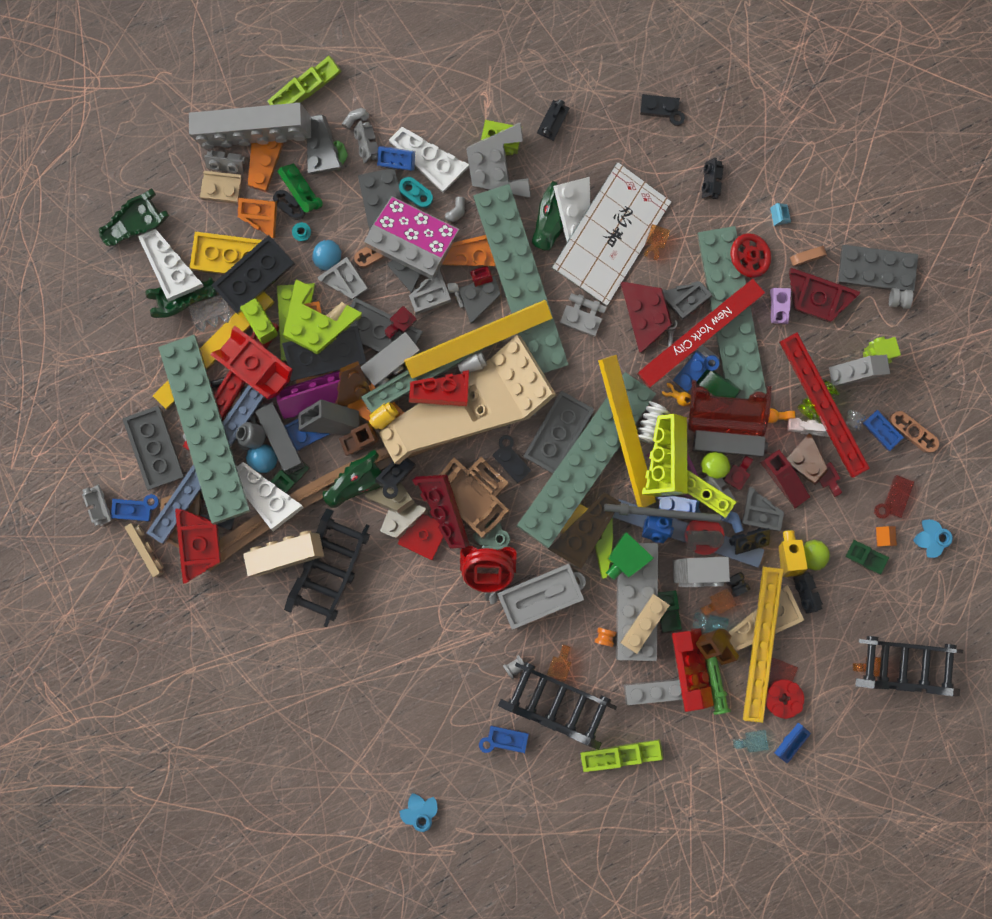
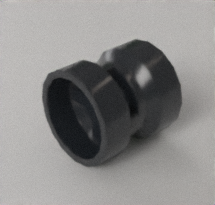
(740, 588)

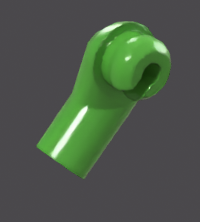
(341, 150)

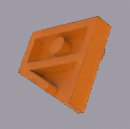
(259, 214)

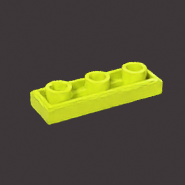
(717, 501)

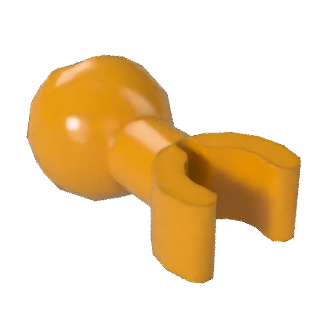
(681, 397)
(775, 415)

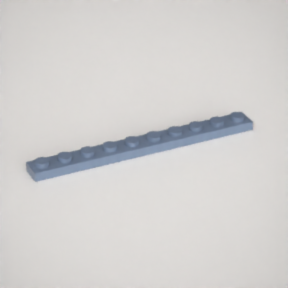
(190, 485)

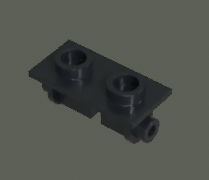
(553, 119)
(712, 170)
(753, 540)
(810, 601)

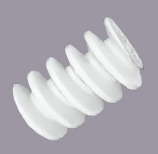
(647, 432)

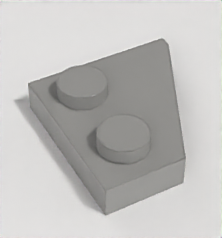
(344, 279)
(430, 294)

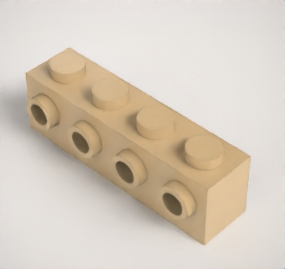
(283, 554)

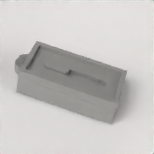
(541, 595)

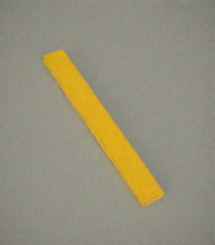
(478, 339)
(164, 394)
(626, 428)
(763, 644)

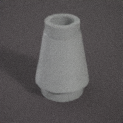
(473, 363)

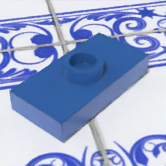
(396, 158)
(883, 430)
(792, 743)

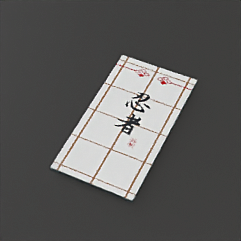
(611, 234)

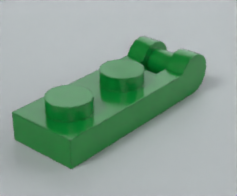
(299, 188)

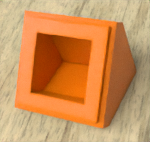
(886, 536)

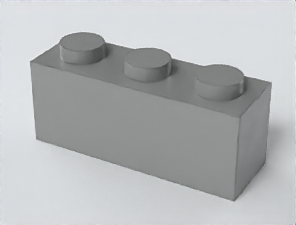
(390, 360)
(859, 370)
(652, 691)

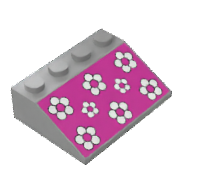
(411, 237)

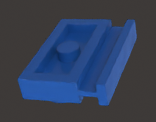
(300, 438)

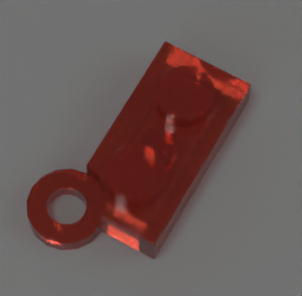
(896, 498)

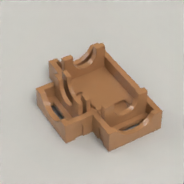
(477, 494)

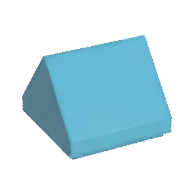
(780, 214)

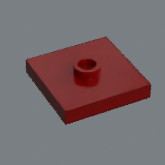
(423, 537)

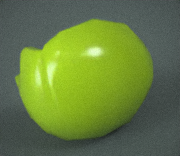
(715, 465)
(816, 554)

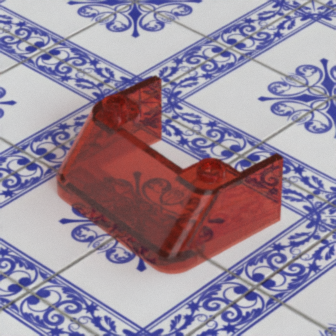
(729, 414)

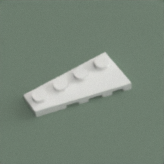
(431, 161)
(573, 202)
(170, 270)
(266, 498)

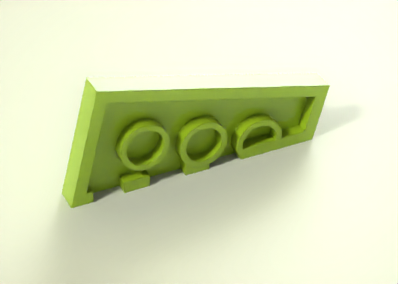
(284, 295)

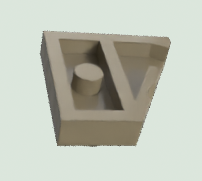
(397, 504)

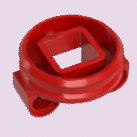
(488, 558)

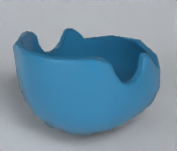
(326, 254)
(262, 459)

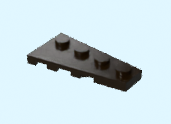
(582, 536)

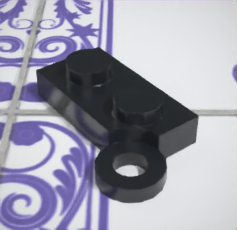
(661, 107)
(511, 461)
(393, 476)

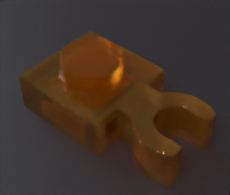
(657, 239)

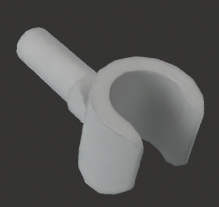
(453, 288)
(671, 332)
(491, 596)

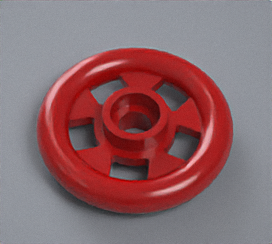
(736, 255)

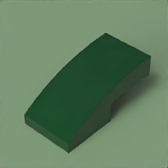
(718, 385)
(286, 482)
(867, 557)
(671, 619)

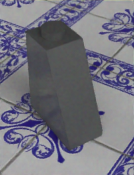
(328, 418)

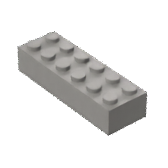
(250, 125)
(701, 571)
(631, 598)

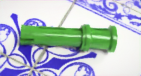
(718, 693)

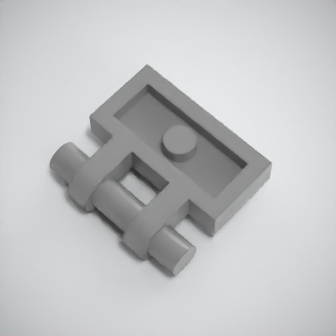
(582, 320)

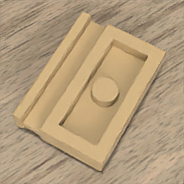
(221, 186)

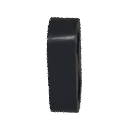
(291, 202)

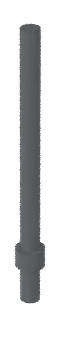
(625, 509)

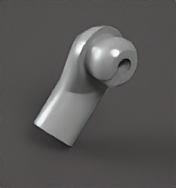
(355, 115)
(458, 212)

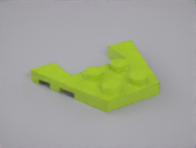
(310, 327)

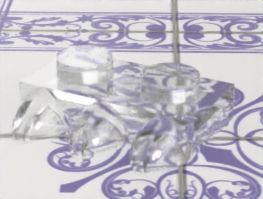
(209, 312)

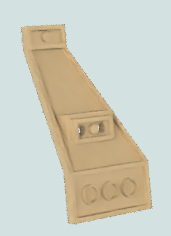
(506, 390)

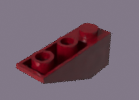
(785, 478)

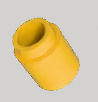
(383, 416)

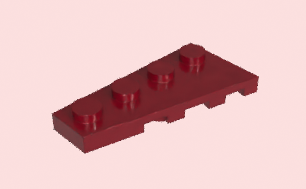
(443, 506)

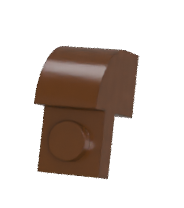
(358, 439)
(717, 645)

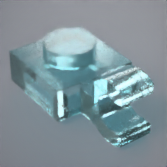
(711, 623)
(754, 741)

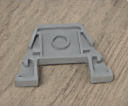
(489, 163)

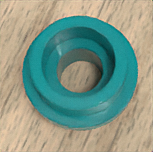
(301, 237)

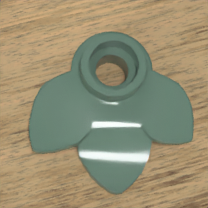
(491, 539)

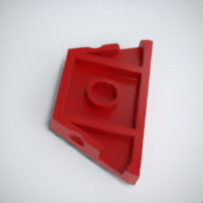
(197, 544)

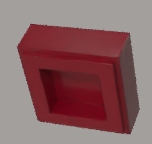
(481, 276)

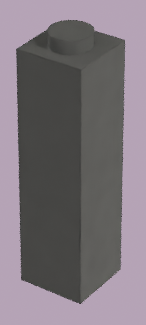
(279, 438)
(729, 443)

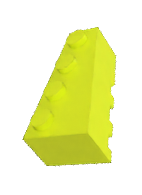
(669, 458)

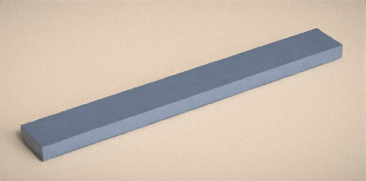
(751, 557)

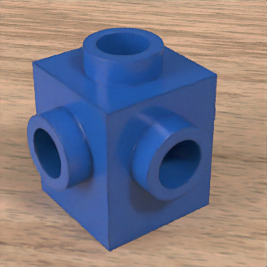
(657, 528)

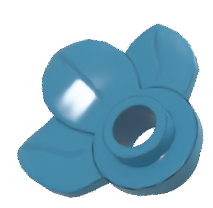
(930, 538)
(419, 809)

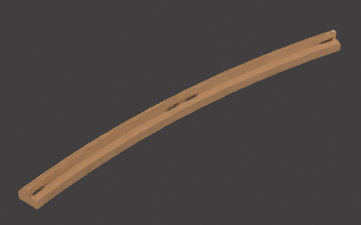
(305, 496)

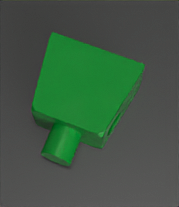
(627, 557)

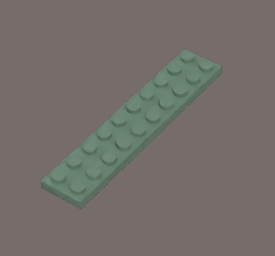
(518, 272)
(737, 339)
(204, 430)
(580, 468)

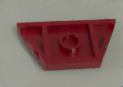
(819, 296)
(647, 312)

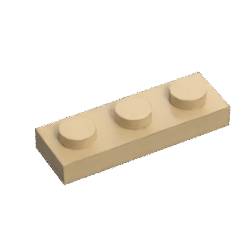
(145, 549)
(644, 623)

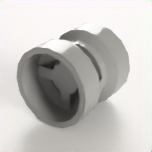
(901, 298)

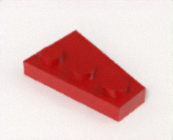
(442, 391)

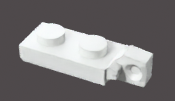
(811, 426)

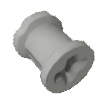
(511, 669)

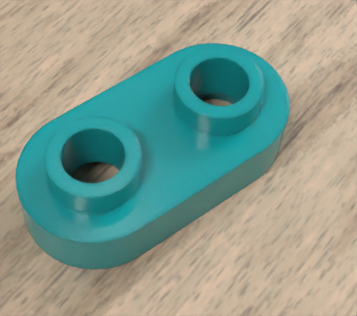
(416, 192)

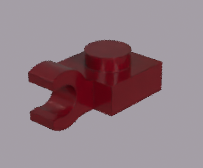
(401, 320)
(738, 475)
(830, 479)

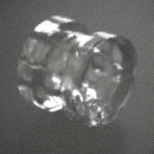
(854, 420)

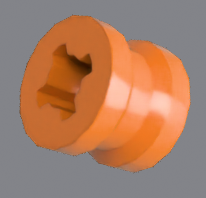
(605, 637)

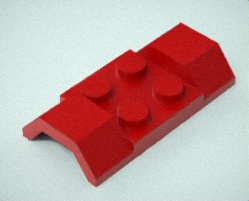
(253, 364)
(692, 671)

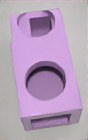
(780, 305)

